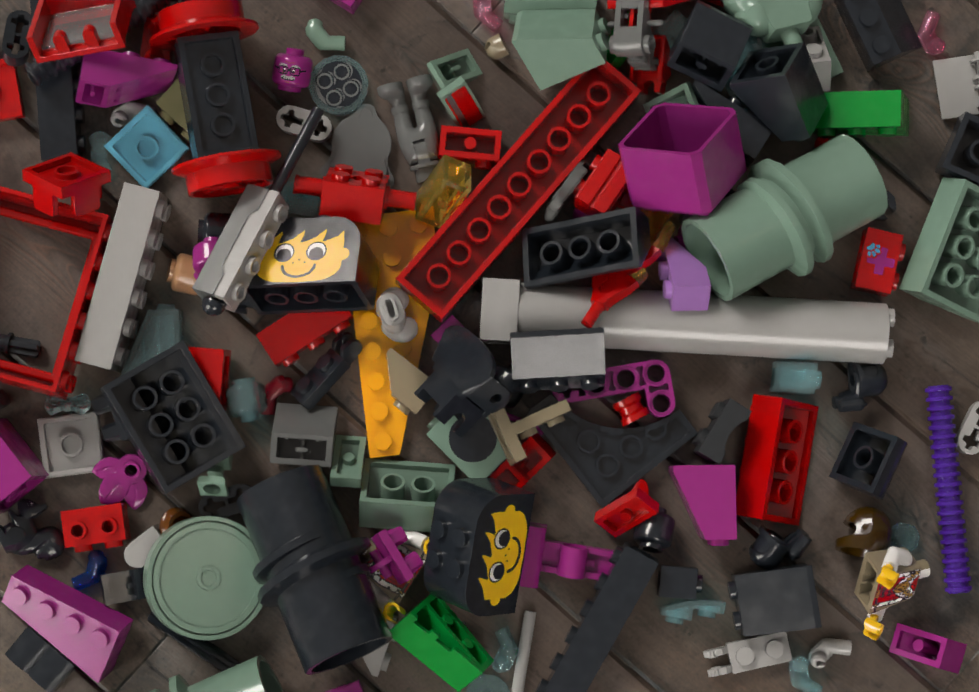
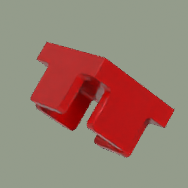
(65, 178)

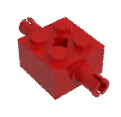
(354, 193)

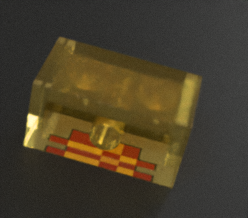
(443, 191)

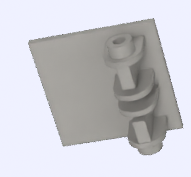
(957, 85)

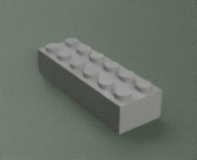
(123, 277)

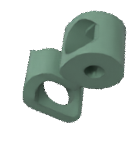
(215, 481)

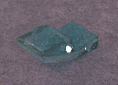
(683, 609)

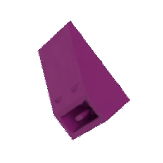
(118, 78)

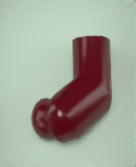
(274, 389)

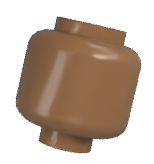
(181, 274)

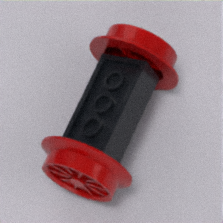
(215, 96)

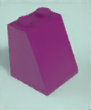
(18, 467)
(709, 499)

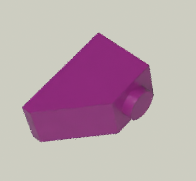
(928, 648)

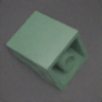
(560, 43)

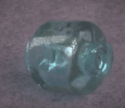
(246, 399)

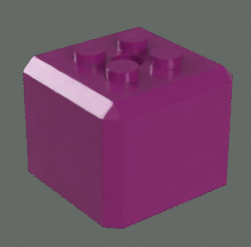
(682, 158)

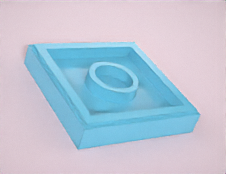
(147, 147)

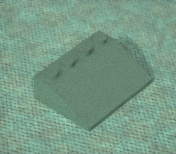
(947, 252)

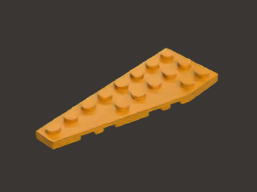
(394, 246)

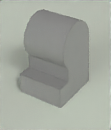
(137, 551)

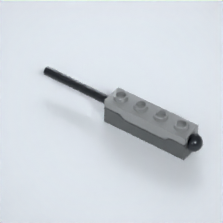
(249, 234)

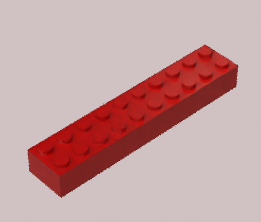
(516, 189)

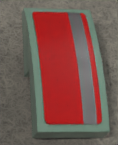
(461, 103)

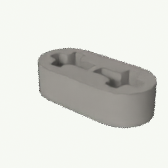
(302, 115)
(966, 429)

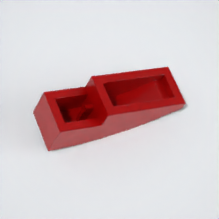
(538, 455)

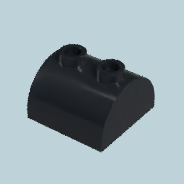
(868, 460)

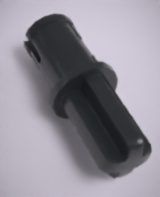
(19, 346)

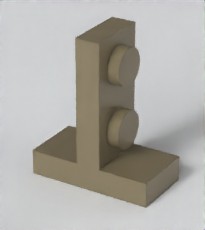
(525, 428)

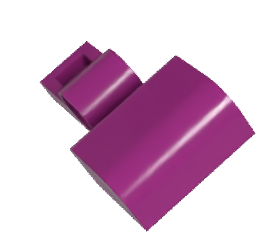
(561, 558)

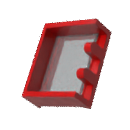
(78, 27)

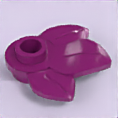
(118, 483)

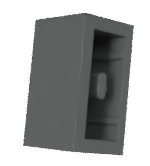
(303, 435)

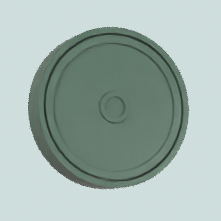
(203, 578)

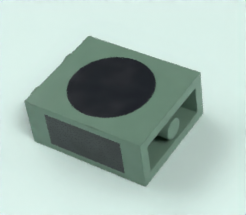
(475, 452)

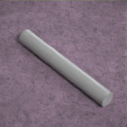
(523, 651)

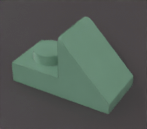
(348, 461)

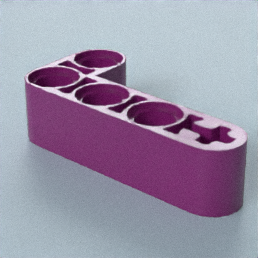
(640, 382)

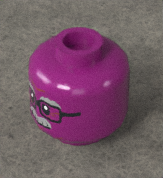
(292, 70)

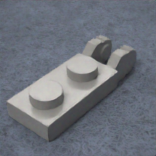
(751, 653)

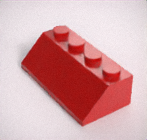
(776, 459)

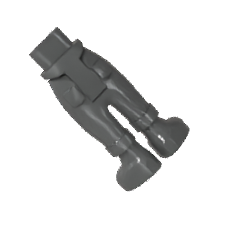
(417, 144)

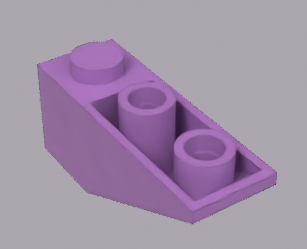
(685, 279)

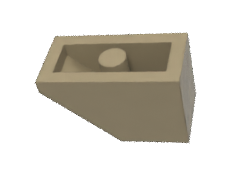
(404, 381)

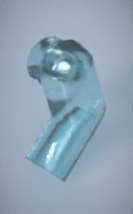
(507, 652)
(800, 677)

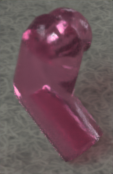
(483, 13)
(927, 35)

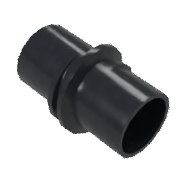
(313, 569)

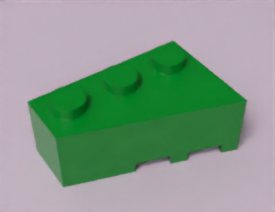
(864, 114)
(442, 642)

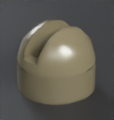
(496, 47)

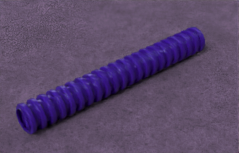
(948, 489)

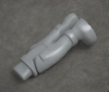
(391, 310)

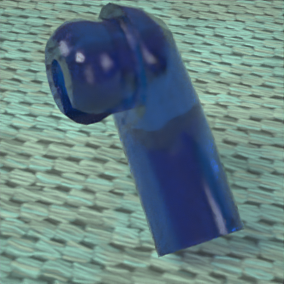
(96, 566)

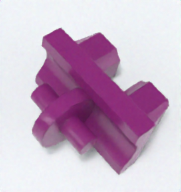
(389, 559)

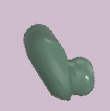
(321, 39)

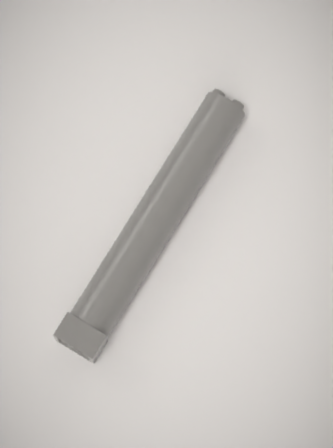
(733, 327)

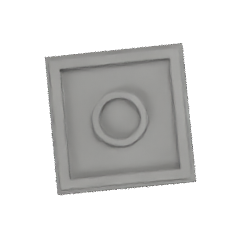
(70, 444)

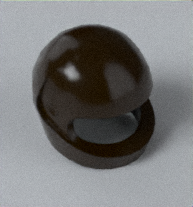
(872, 532)

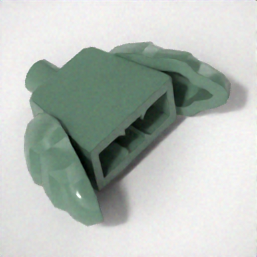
(775, 18)

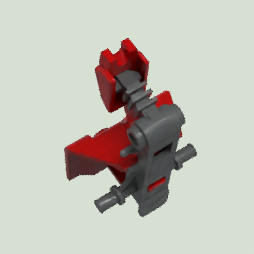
(645, 51)

